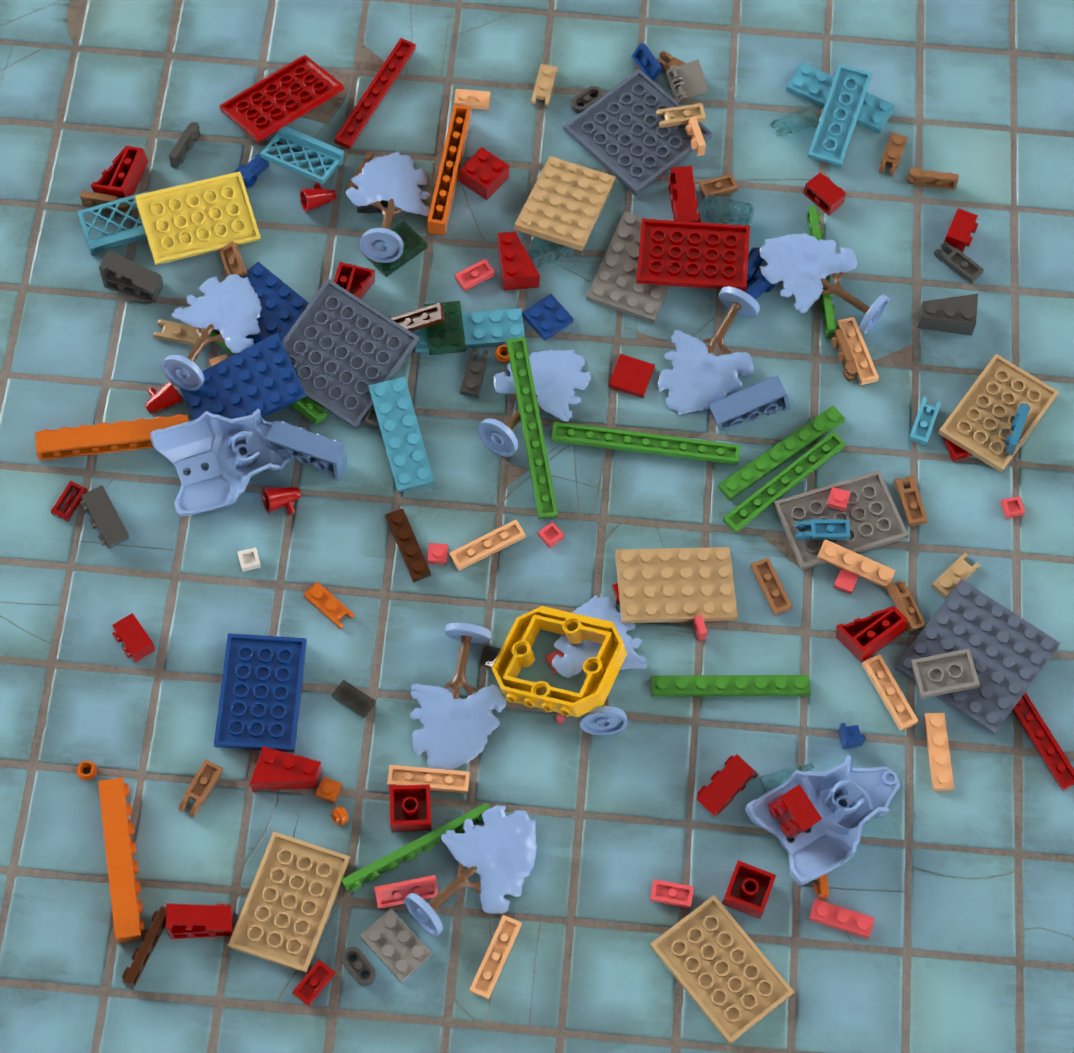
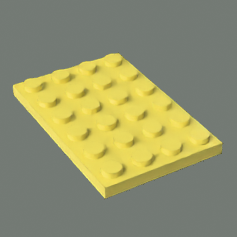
(197, 218)

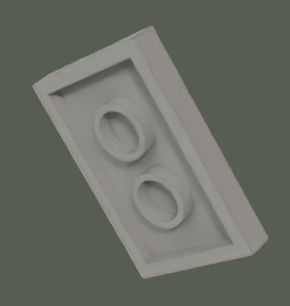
(945, 673)
(396, 945)

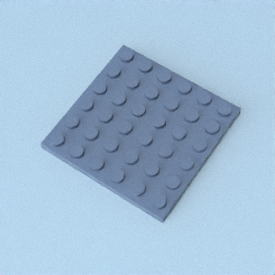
(626, 133)
(343, 348)
(1003, 650)

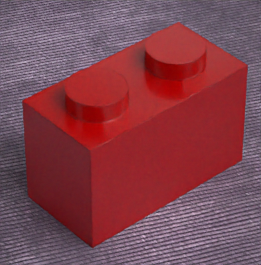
(824, 193)
(961, 229)
(133, 637)

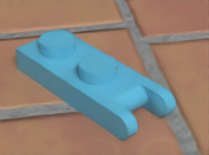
(924, 422)

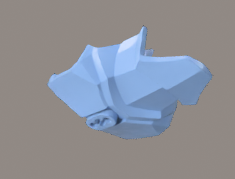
(230, 450)
(845, 802)

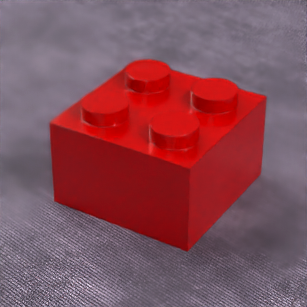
(484, 173)
(410, 808)
(794, 812)
(749, 889)

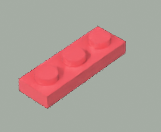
(395, 893)
(841, 918)

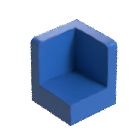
(850, 736)

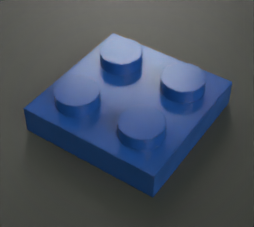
(547, 317)

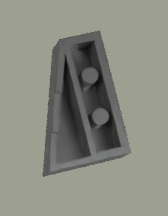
(130, 277)
(949, 314)
(104, 517)

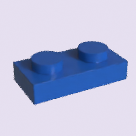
(647, 61)

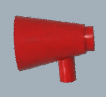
(315, 197)
(163, 398)
(280, 496)

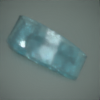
(739, 212)
(540, 249)

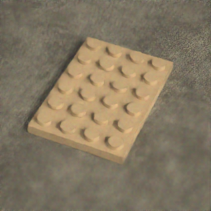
(565, 203)
(988, 410)
(675, 584)
(289, 902)
(721, 969)

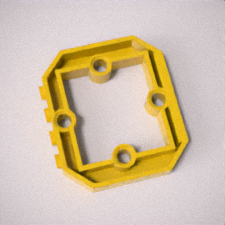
(599, 670)

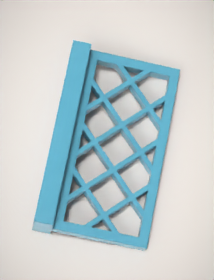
(306, 146)
(120, 237)

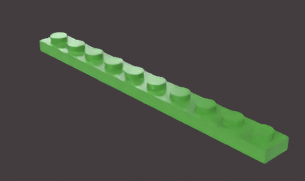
(532, 428)
(645, 443)

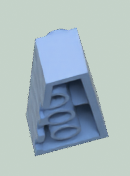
(750, 403)
(308, 448)

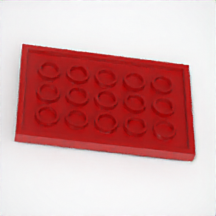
(281, 98)
(693, 254)

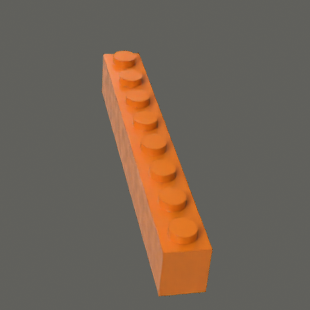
(449, 170)
(101, 437)
(120, 860)

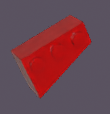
(123, 174)
(682, 194)
(515, 263)
(354, 278)
(871, 633)
(284, 770)
(726, 785)
(199, 921)

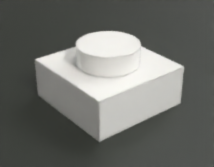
(249, 559)

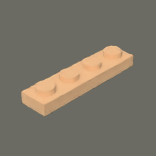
(866, 370)
(487, 545)
(855, 563)
(890, 692)
(938, 752)
(437, 778)
(495, 957)

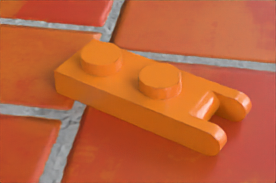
(327, 604)

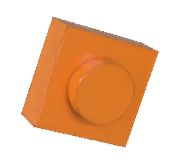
(328, 790)
(821, 887)

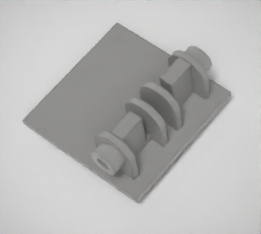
(687, 81)

